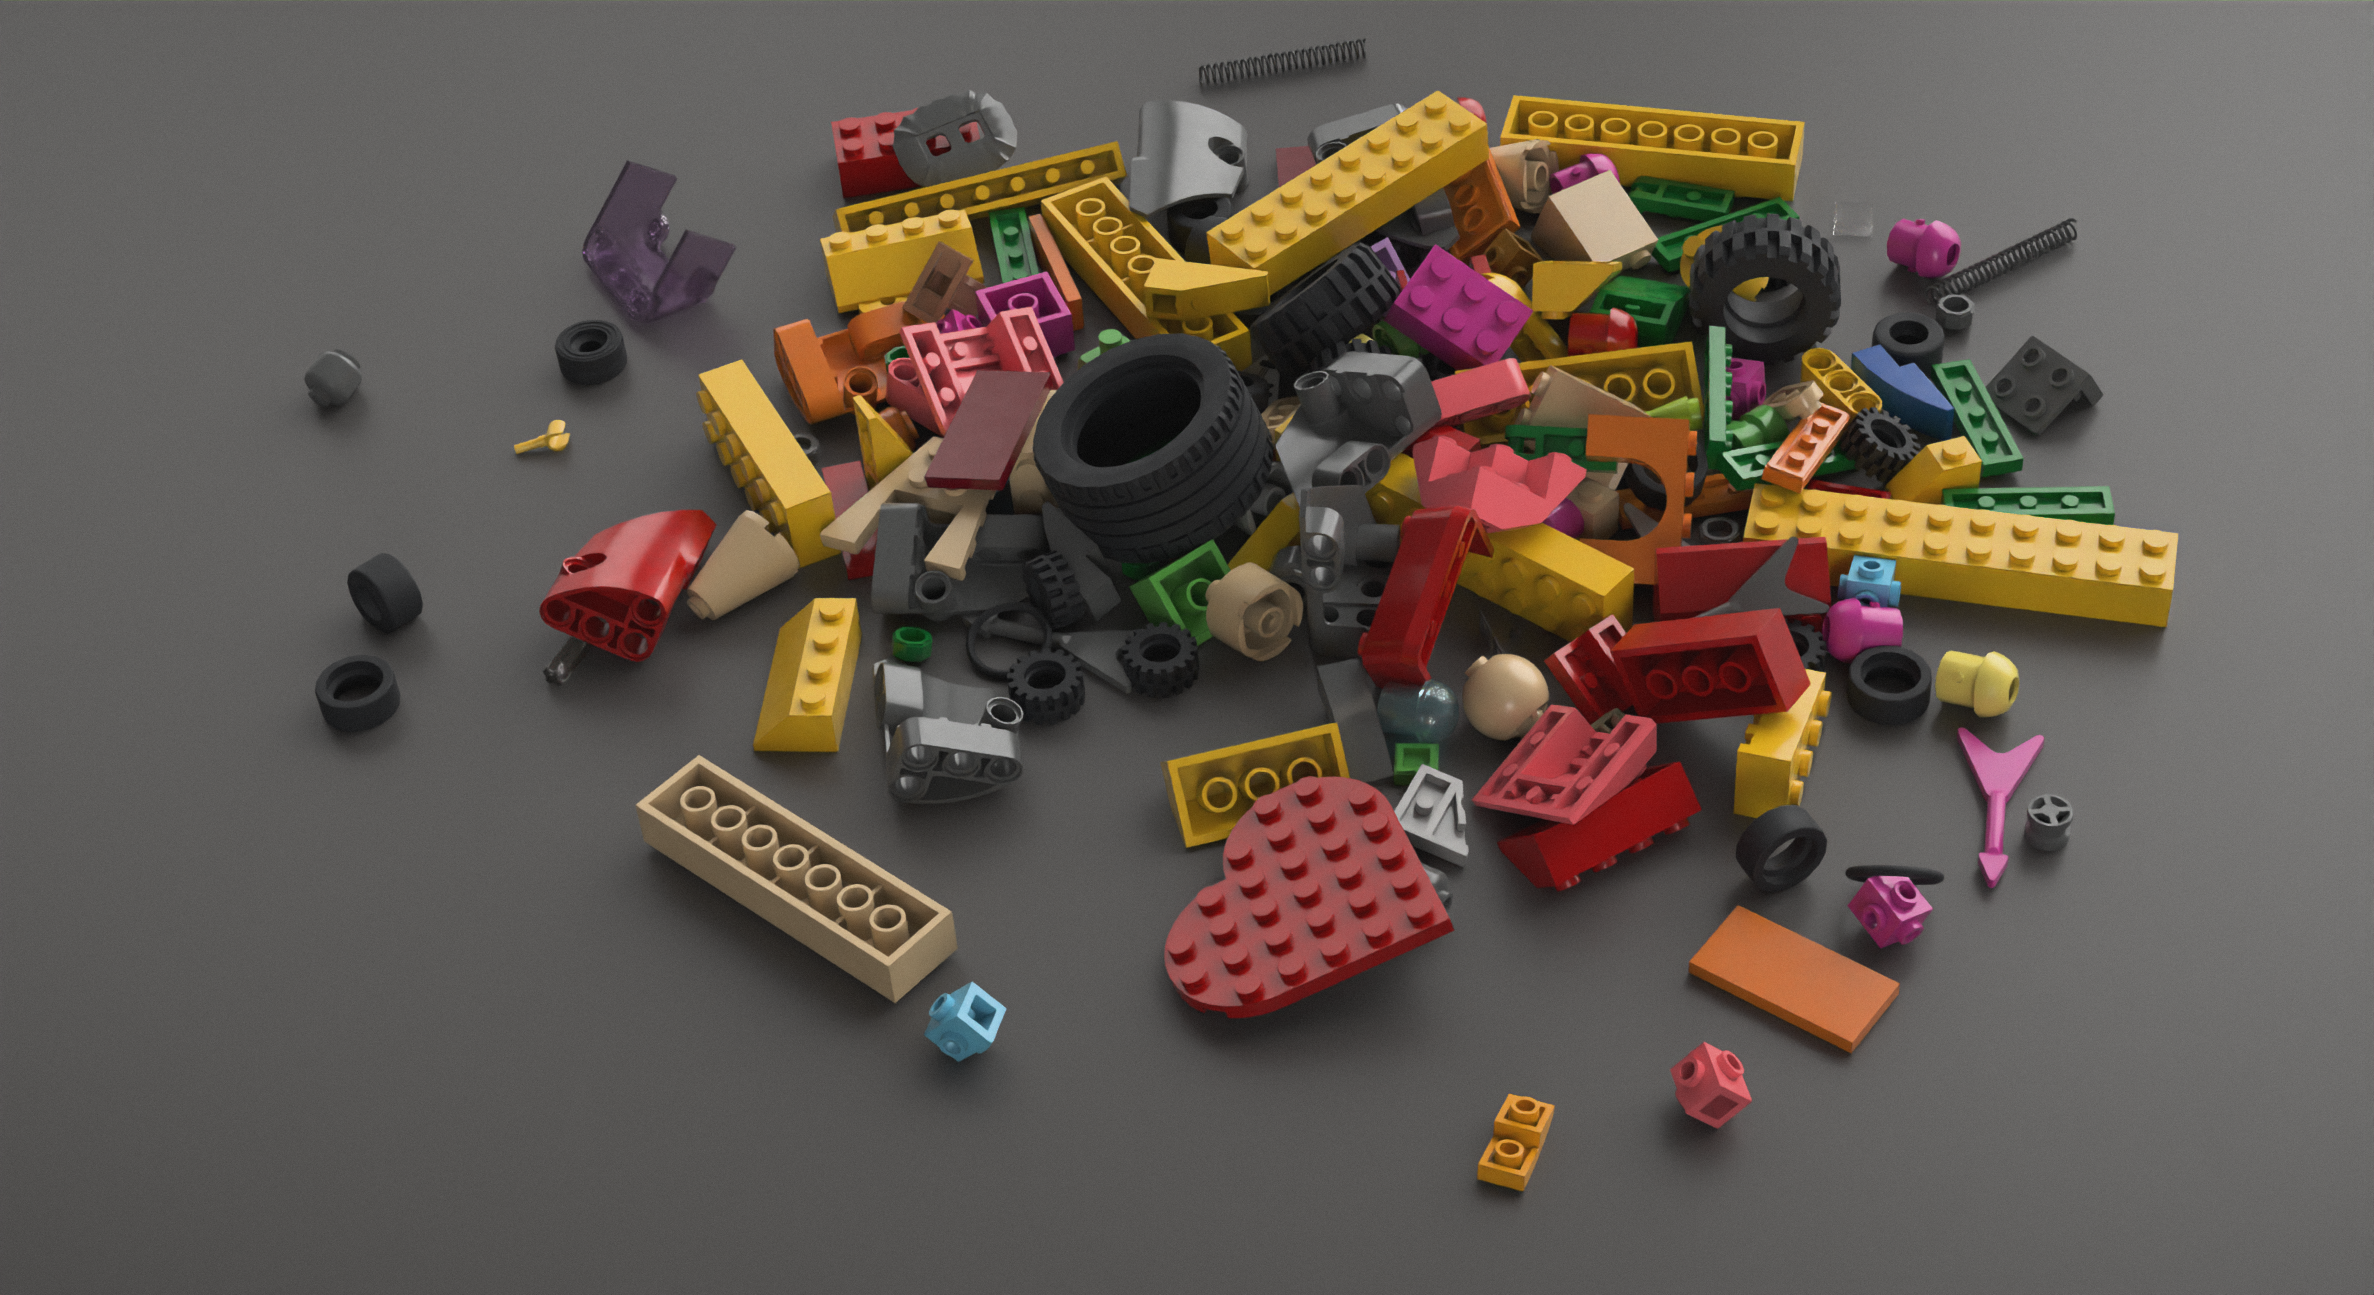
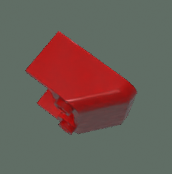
(1420, 592)

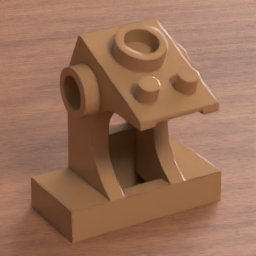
(944, 286)

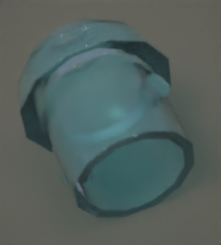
(1419, 710)

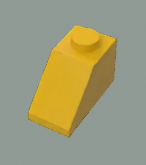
(1937, 467)

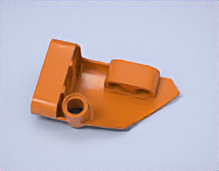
(834, 368)

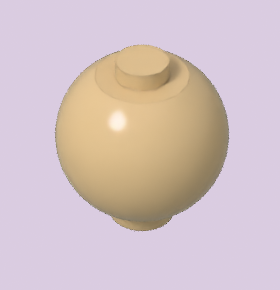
(1504, 696)

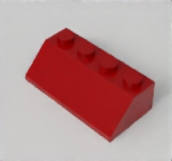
(1706, 576)
(1558, 852)

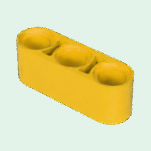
(1838, 382)

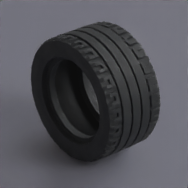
(1176, 494)

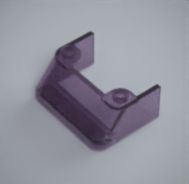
(628, 256)

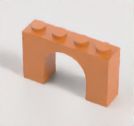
(1663, 449)

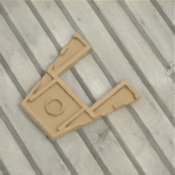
(908, 485)

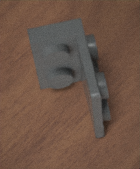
(2040, 385)

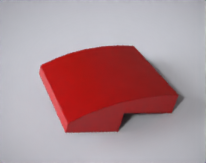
(1589, 671)

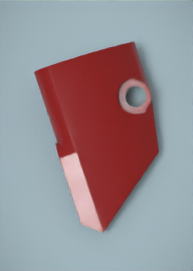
(619, 572)

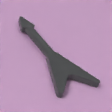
(1768, 590)
(1093, 649)

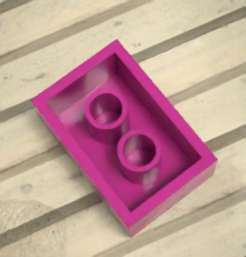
(1457, 313)

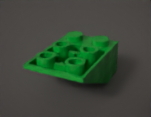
(1654, 305)

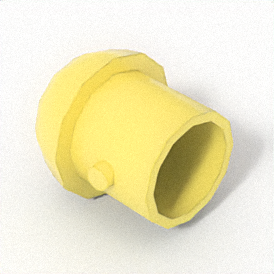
(1978, 682)

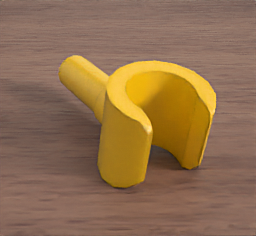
(552, 439)

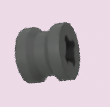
(2048, 822)

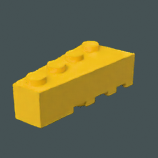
(1779, 752)

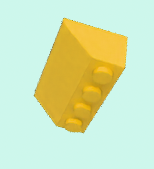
(890, 258)
(1568, 285)
(811, 678)
(1221, 785)

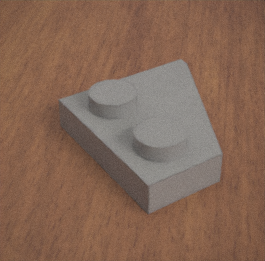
(1434, 815)

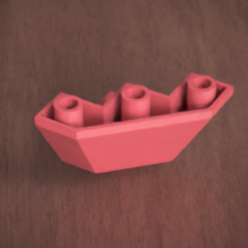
(1494, 482)

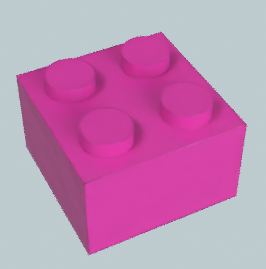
(1035, 292)

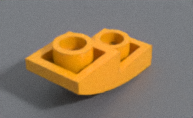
(1516, 1142)

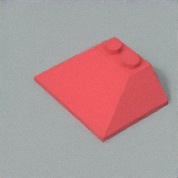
(950, 360)
(1568, 767)

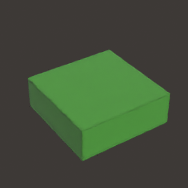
(1410, 758)

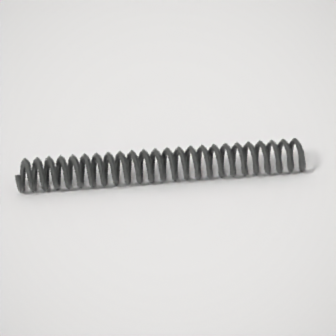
(1281, 59)
(1994, 257)

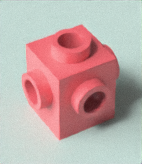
(1710, 1085)

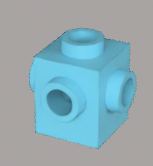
(1871, 581)
(964, 1021)

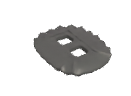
(964, 159)

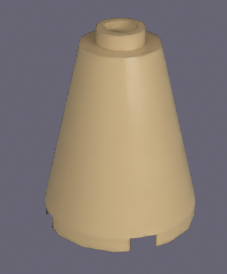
(1526, 172)
(741, 568)

